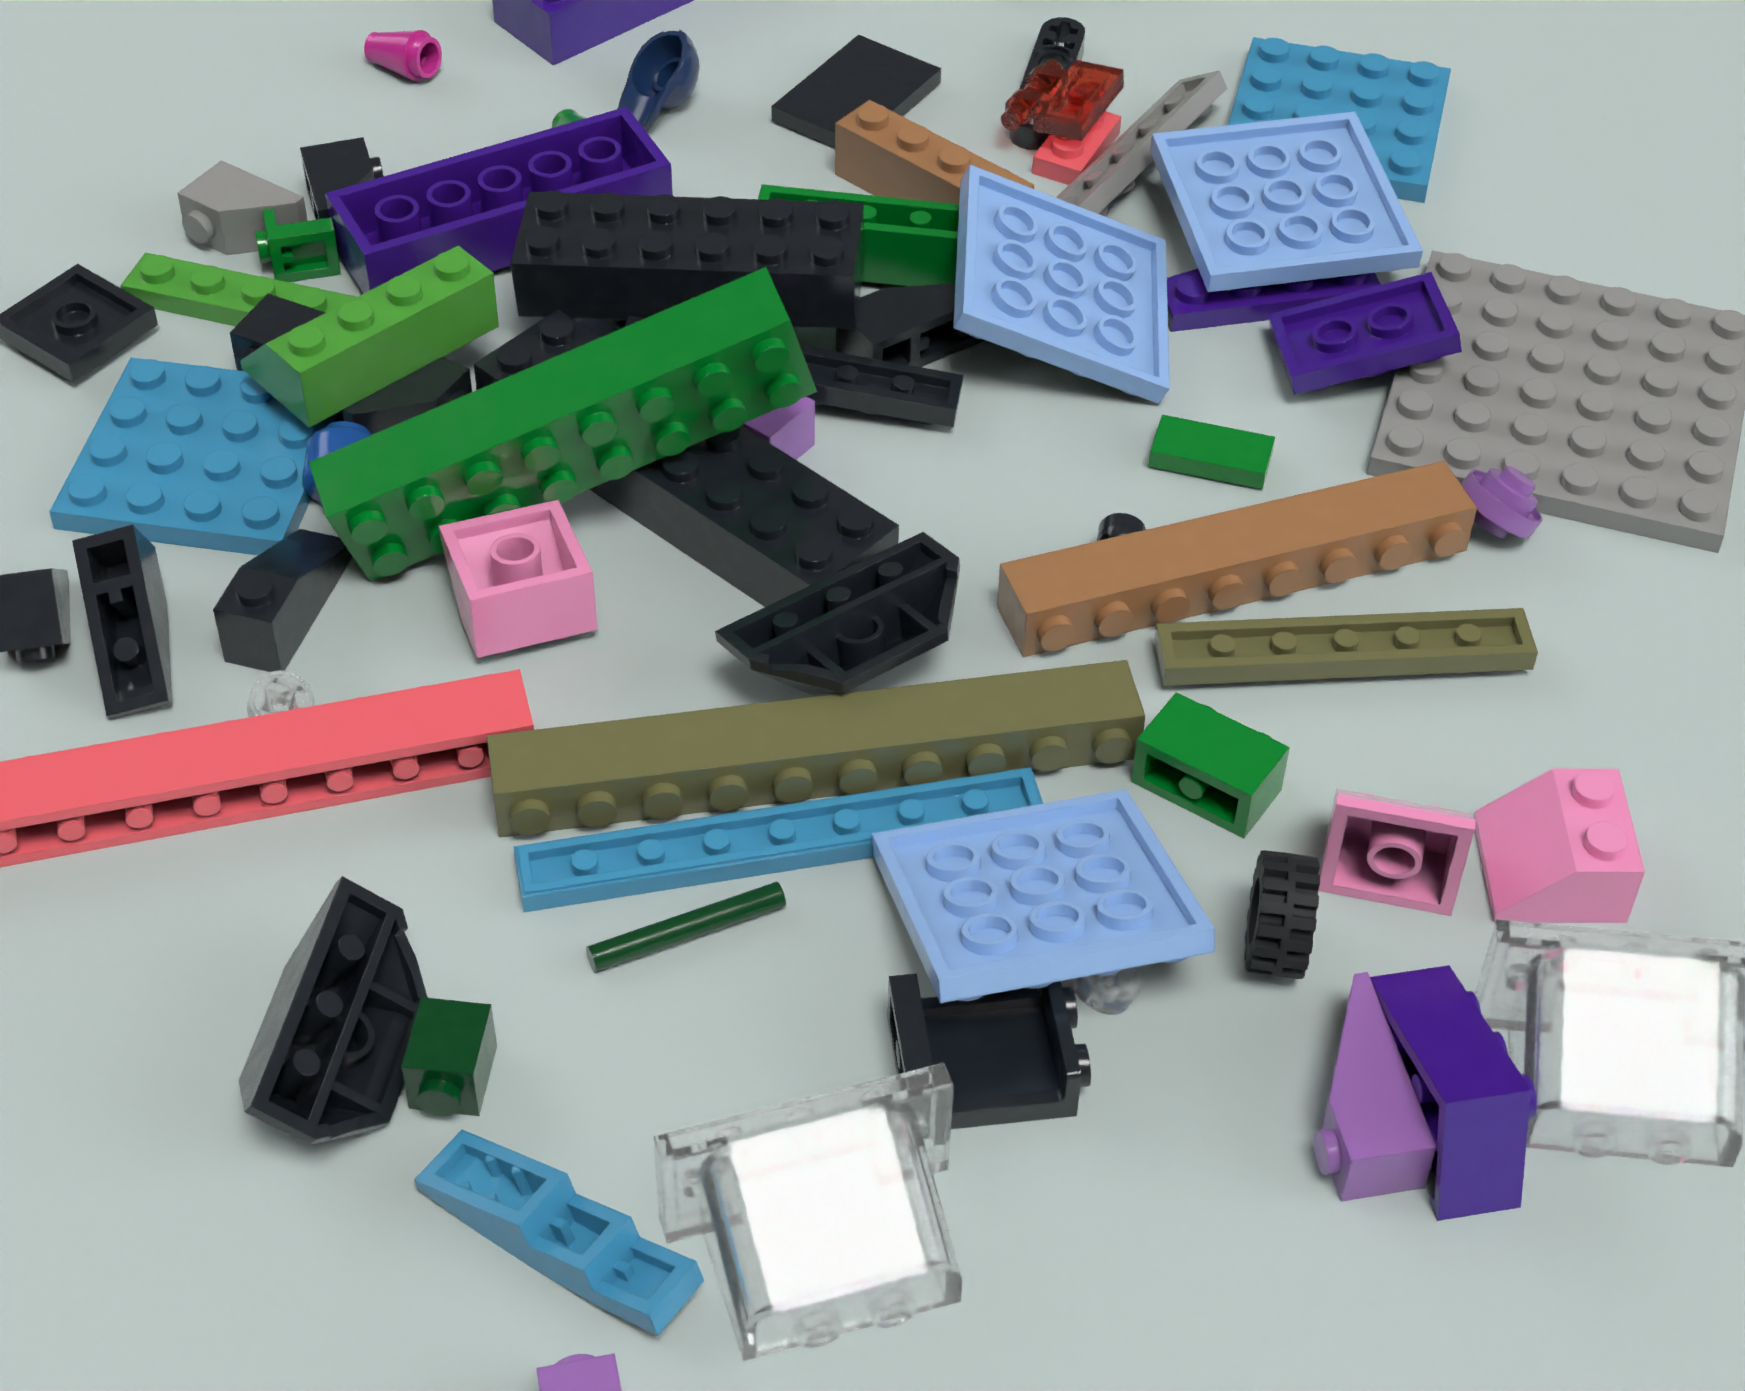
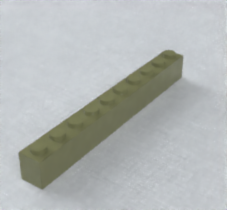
(812, 747)

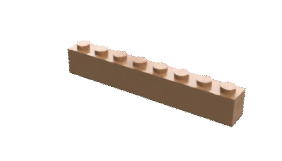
(1233, 558)

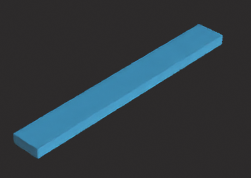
(751, 840)

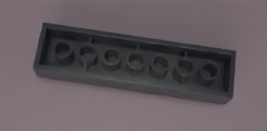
(726, 499)

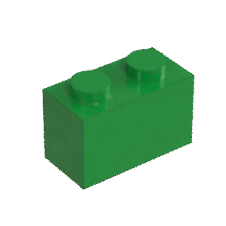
(1209, 764)

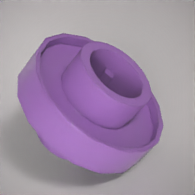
(1503, 501)

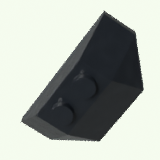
(853, 620)
(337, 1023)

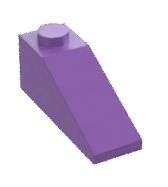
(1372, 1121)

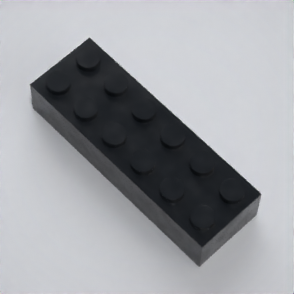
(648, 253)

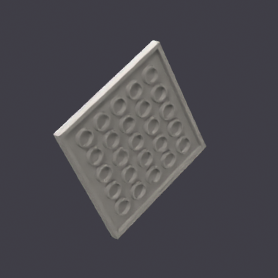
(1588, 389)

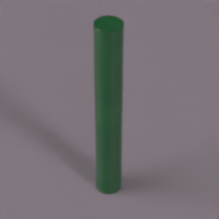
(685, 926)

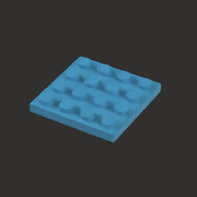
(1393, 99)
(190, 461)

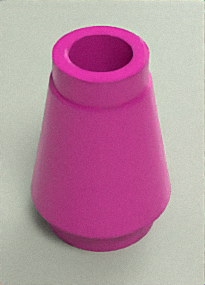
(405, 52)

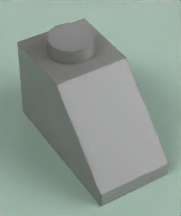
(227, 207)

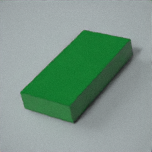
(1211, 451)

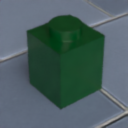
(449, 1057)

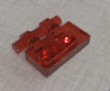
(1064, 100)

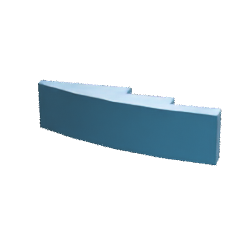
(559, 1233)

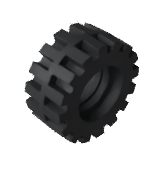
(1282, 914)

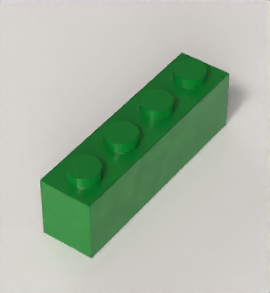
(904, 238)

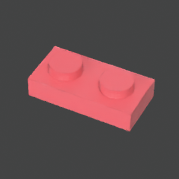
(1067, 159)

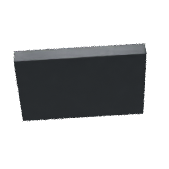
(849, 79)

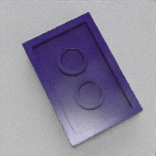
(1364, 333)

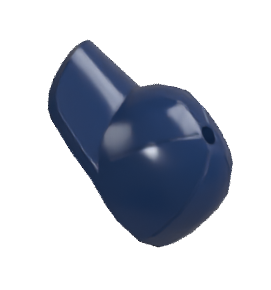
(660, 76)

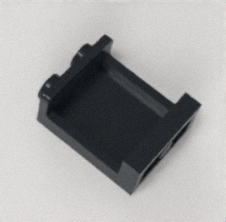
(1004, 1052)

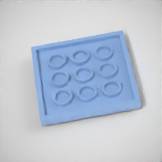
(1284, 201)
(1062, 285)
(1039, 896)

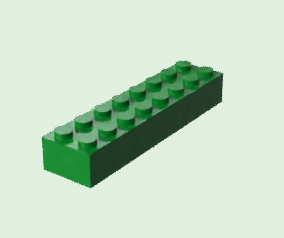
(566, 423)

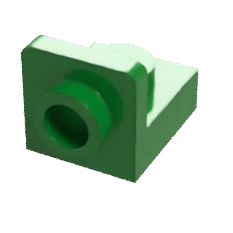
(298, 248)

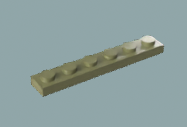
(1344, 646)

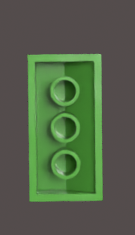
(378, 337)

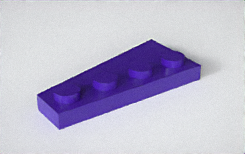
(1196, 308)

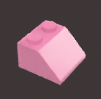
(519, 578)
(1561, 849)
(1395, 851)

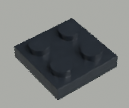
(76, 322)

